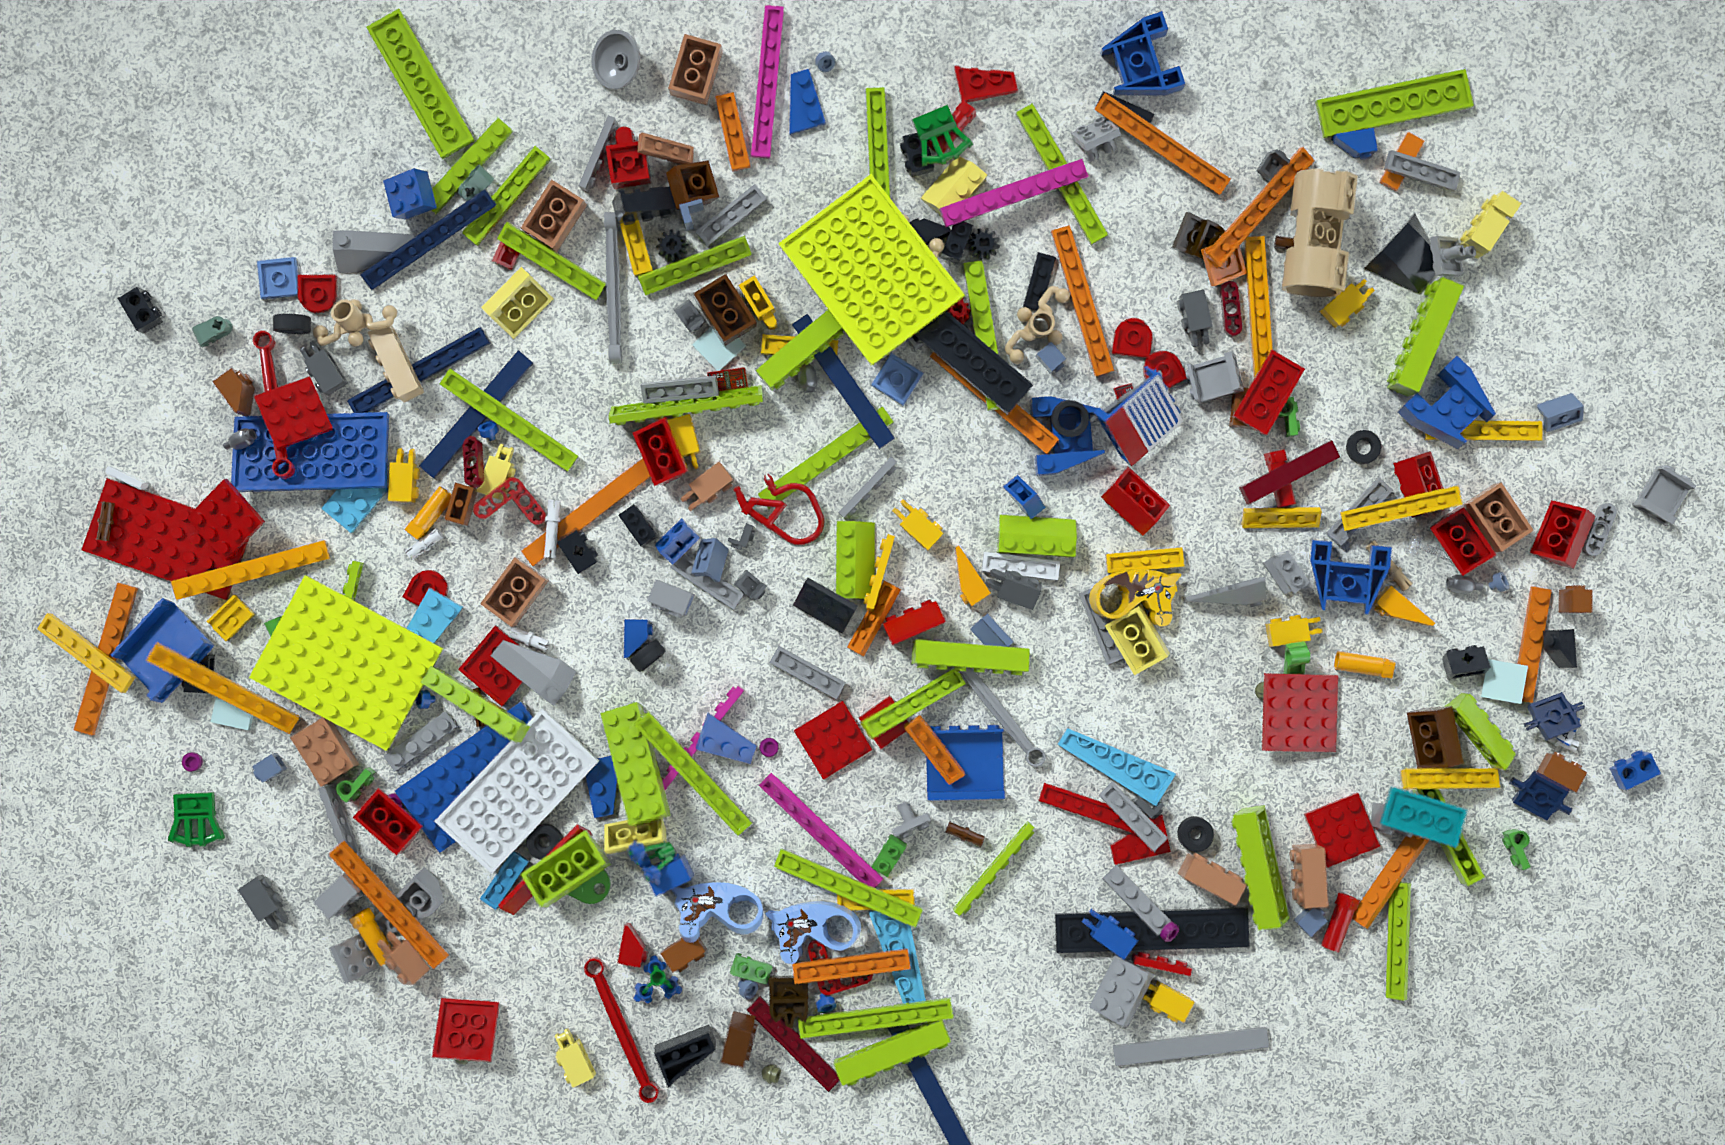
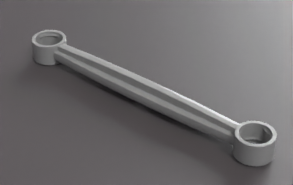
(612, 288)
(1001, 714)

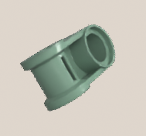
(477, 180)
(210, 332)

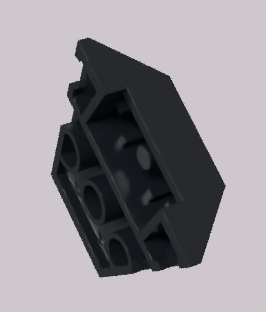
(1406, 257)

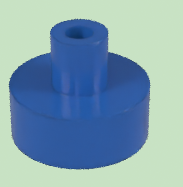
(488, 430)
(424, 699)
(825, 1004)

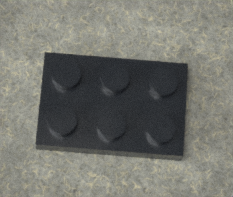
(825, 605)

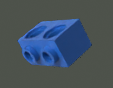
(677, 541)
(1635, 773)

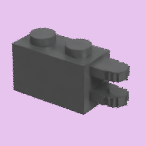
(1195, 315)
(323, 369)
(1015, 588)
(263, 901)

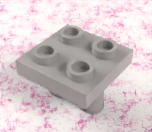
(1097, 133)
(1448, 256)
(910, 821)
(353, 958)

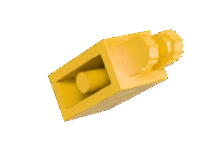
(759, 302)
(1343, 305)
(685, 437)
(403, 478)
(919, 526)
(1291, 630)
(1169, 1001)

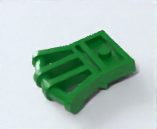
(934, 125)
(195, 806)

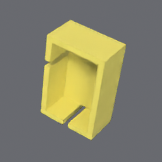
(1490, 223)

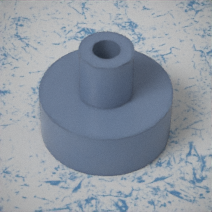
(825, 61)
(1499, 582)
(747, 989)

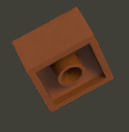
(236, 390)

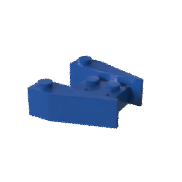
(1138, 61)
(1454, 409)
(1068, 450)
(1348, 580)

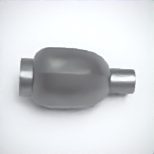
(807, 378)
(240, 439)
(1462, 584)

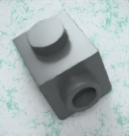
(1272, 164)
(689, 316)
(747, 535)
(750, 585)
(1146, 809)

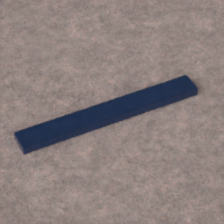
(428, 239)
(423, 368)
(850, 391)
(472, 418)
(935, 1096)

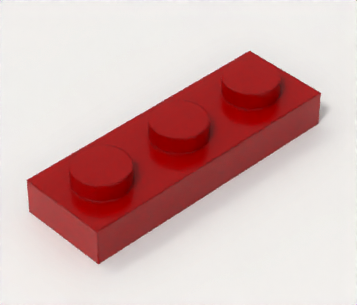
(1161, 963)

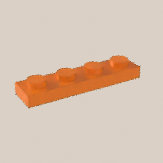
(732, 131)
(873, 620)
(934, 749)

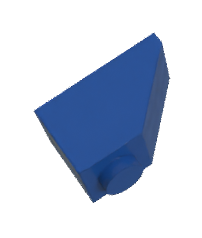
(1357, 143)
(1024, 496)
(635, 635)

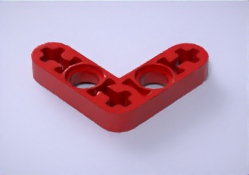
(515, 495)
(837, 985)

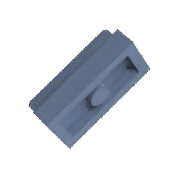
(689, 208)
(1561, 412)
(710, 559)
(990, 632)

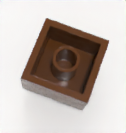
(692, 183)
(739, 1039)

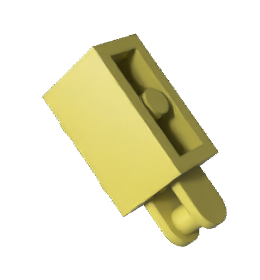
(497, 471)
(573, 1059)

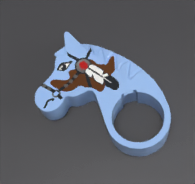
(712, 900)
(809, 918)

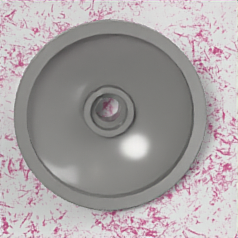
(608, 59)

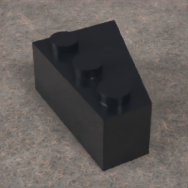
(643, 205)
(684, 1052)

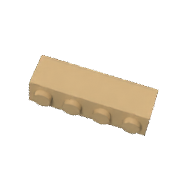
(396, 363)

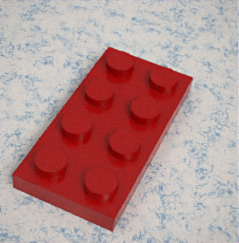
(1268, 392)

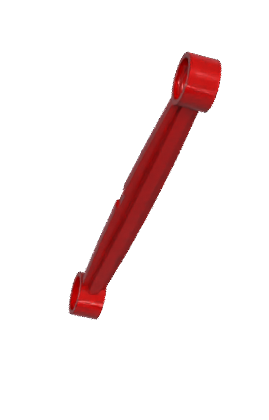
(270, 383)
(621, 1030)

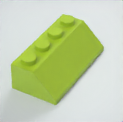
(1037, 536)
(854, 558)
(1481, 732)
(565, 869)

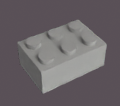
(1121, 991)

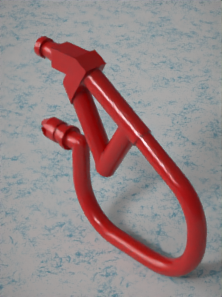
(747, 508)

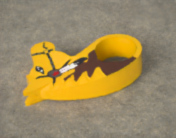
(1149, 587)

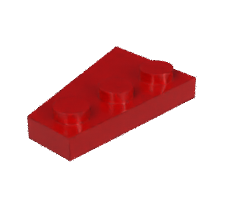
(984, 84)
(1133, 848)

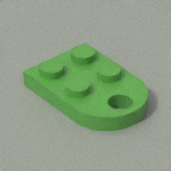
(586, 891)

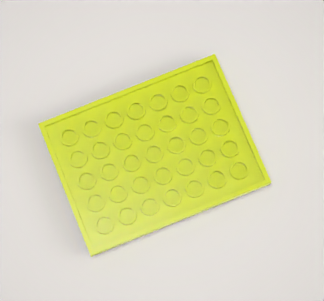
(871, 270)
(345, 662)

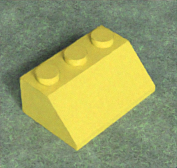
(955, 184)
(517, 303)
(1137, 639)
(621, 835)

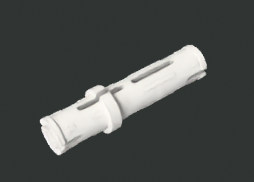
(552, 528)

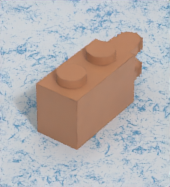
(709, 485)
(403, 960)

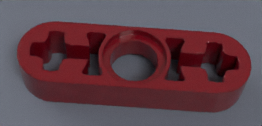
(1224, 295)
(478, 468)

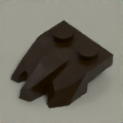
(1195, 235)
(788, 999)

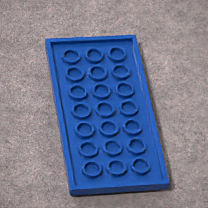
(344, 458)
(443, 781)

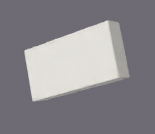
(127, 478)

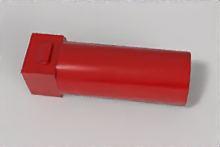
(962, 116)
(1284, 495)
(1340, 921)

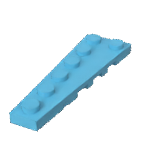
(434, 615)
(1130, 771)
(895, 936)

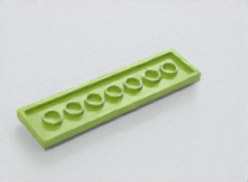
(420, 83)
(1394, 103)
(728, 398)

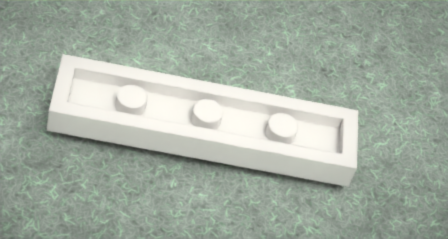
(1024, 565)

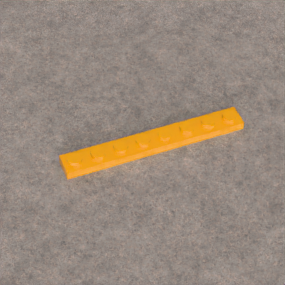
(1258, 300)
(250, 570)
(222, 688)

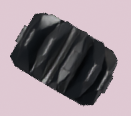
(679, 241)
(975, 243)

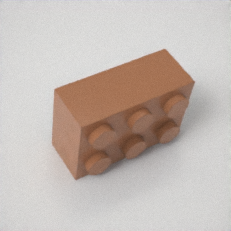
(695, 69)
(554, 215)
(1498, 517)
(514, 592)
(324, 751)
(1309, 875)
(1212, 877)

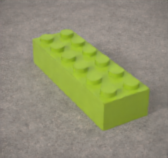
(1424, 336)
(635, 766)
(1260, 867)

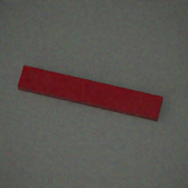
(1289, 472)
(795, 1045)

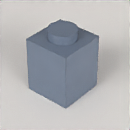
(1051, 358)
(269, 767)
(1311, 920)

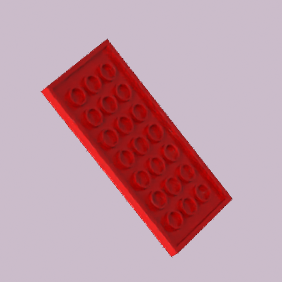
(154, 536)

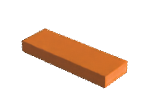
(1410, 146)

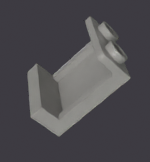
(1215, 378)
(1663, 494)
(1286, 572)

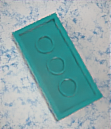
(1423, 816)

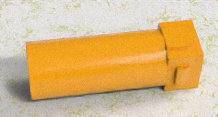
(429, 513)
(1364, 664)
(370, 932)

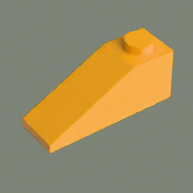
(971, 585)
(1395, 605)

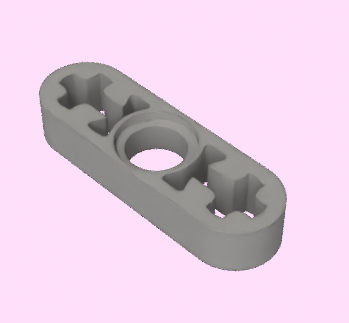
(1607, 526)

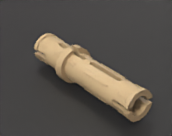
(1395, 572)

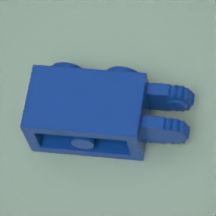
(1111, 935)

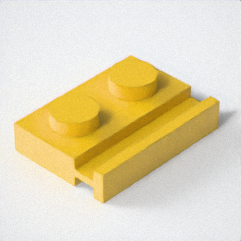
(230, 617)

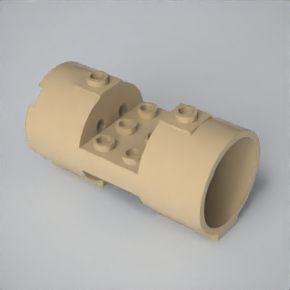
(1320, 206)

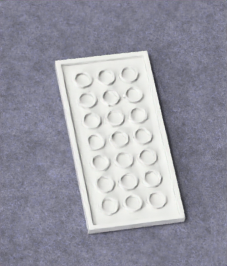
(516, 791)

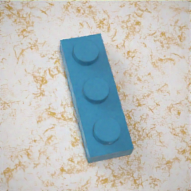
(504, 879)

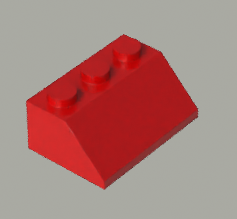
(660, 452)
(1418, 475)
(1135, 501)
(1563, 534)
(1462, 540)
(913, 621)
(388, 822)

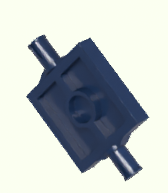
(1554, 716)
(1540, 795)

